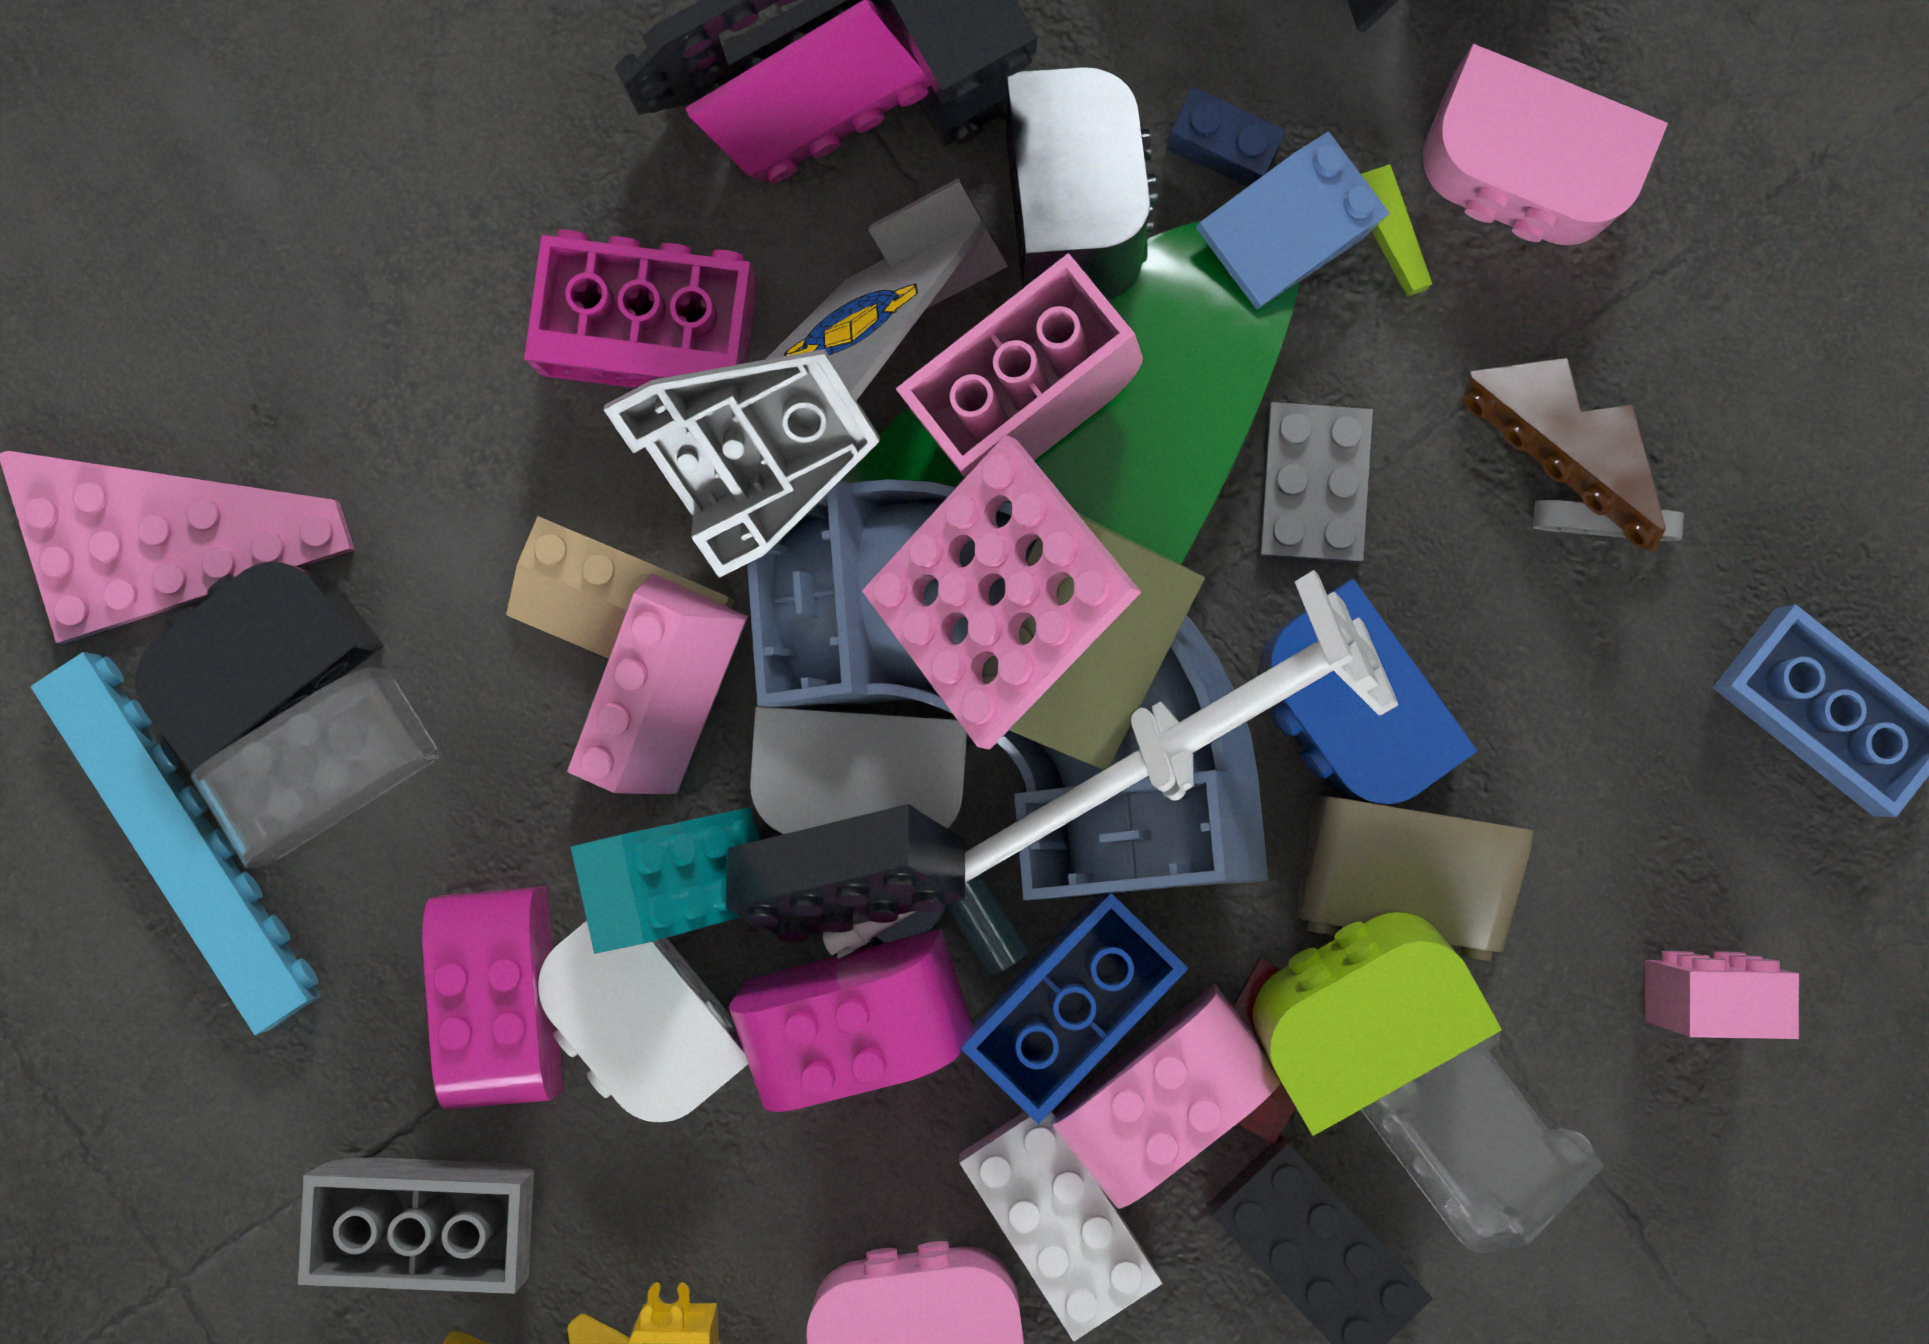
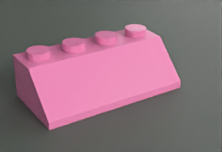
(656, 690)

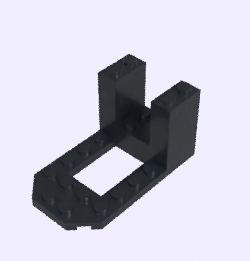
(959, 44)

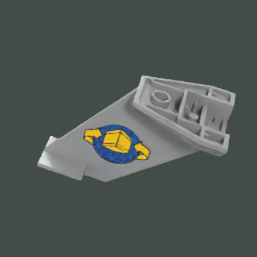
(776, 434)

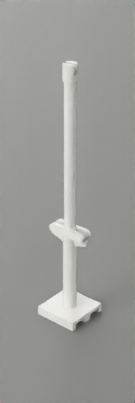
(1169, 744)

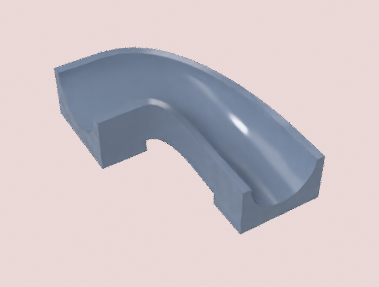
(832, 651)

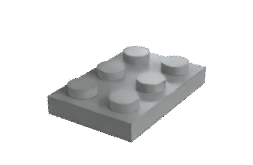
(1315, 482)

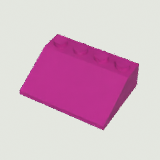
(813, 93)

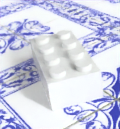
(1059, 1223)

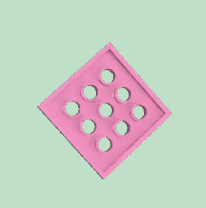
(1062, 631)

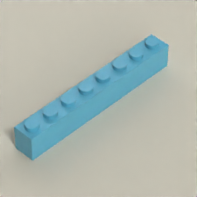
(177, 841)

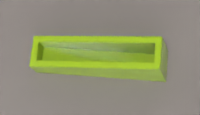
(1396, 233)

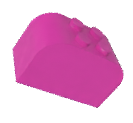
(484, 999)
(852, 1022)

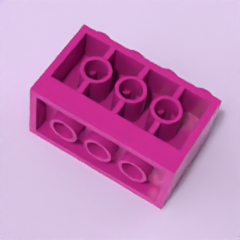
(611, 340)

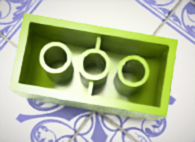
(1368, 1015)

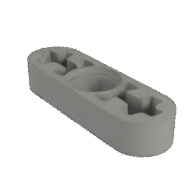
(1579, 519)

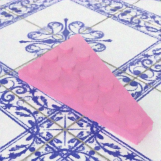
(142, 542)

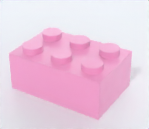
(1722, 996)

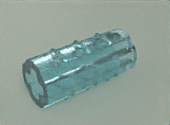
(987, 927)

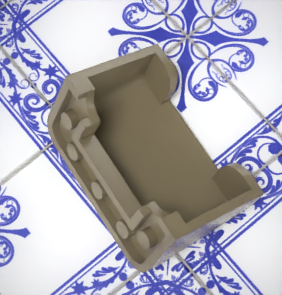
(1425, 864)

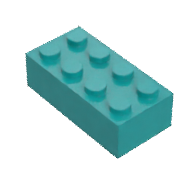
(659, 879)

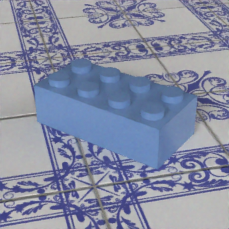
(1832, 710)

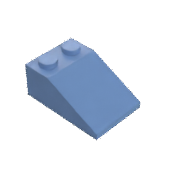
(1293, 220)

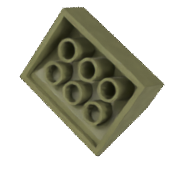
(1096, 696)

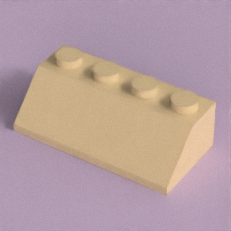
(581, 586)

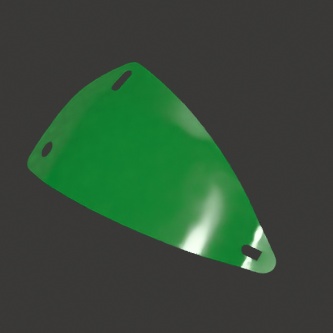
(1171, 436)

